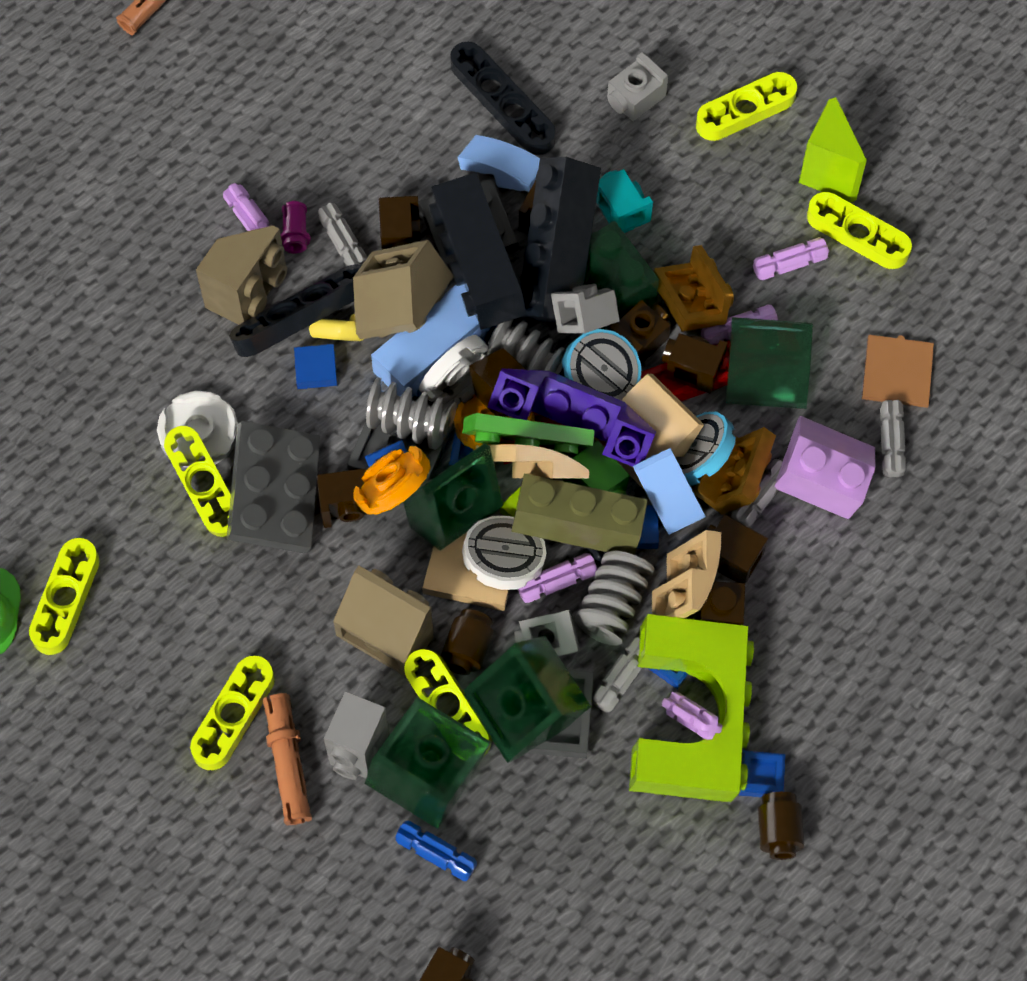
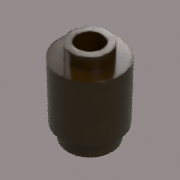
(467, 642)
(780, 825)

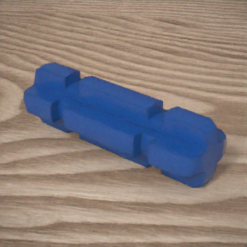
(436, 850)

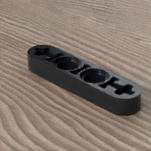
(506, 95)
(295, 313)

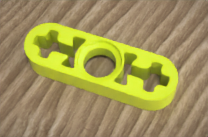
(753, 92)
(855, 215)
(178, 460)
(85, 572)
(439, 672)
(207, 734)

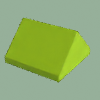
(833, 155)

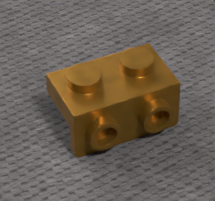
(695, 292)
(740, 476)

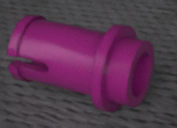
(294, 232)

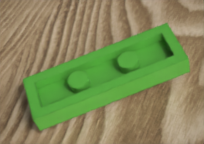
(492, 428)

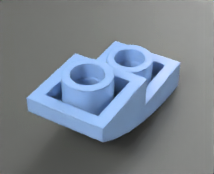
(509, 164)
(669, 491)

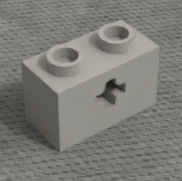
(355, 735)

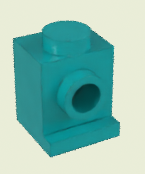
(623, 201)

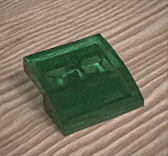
(769, 363)

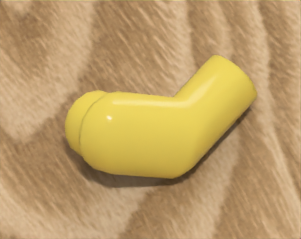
(335, 329)

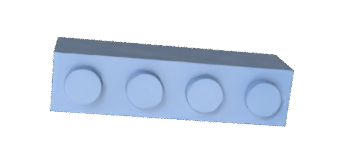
(411, 355)

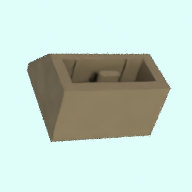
(242, 273)
(398, 289)
(383, 619)

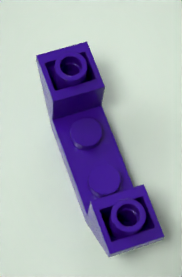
(574, 405)

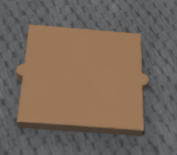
(898, 370)

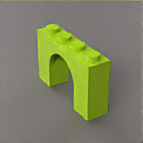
(719, 659)

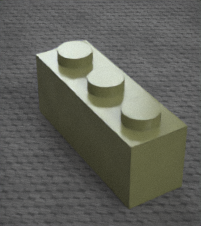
(579, 515)

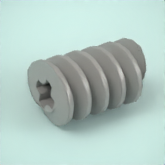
(525, 348)
(408, 415)
(610, 596)

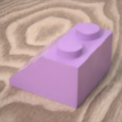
(826, 468)

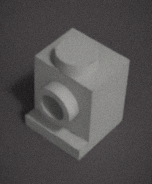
(637, 87)
(584, 309)
(559, 623)

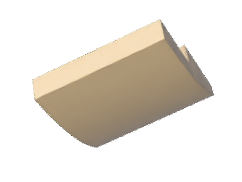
(666, 414)
(538, 461)
(689, 576)
(451, 580)

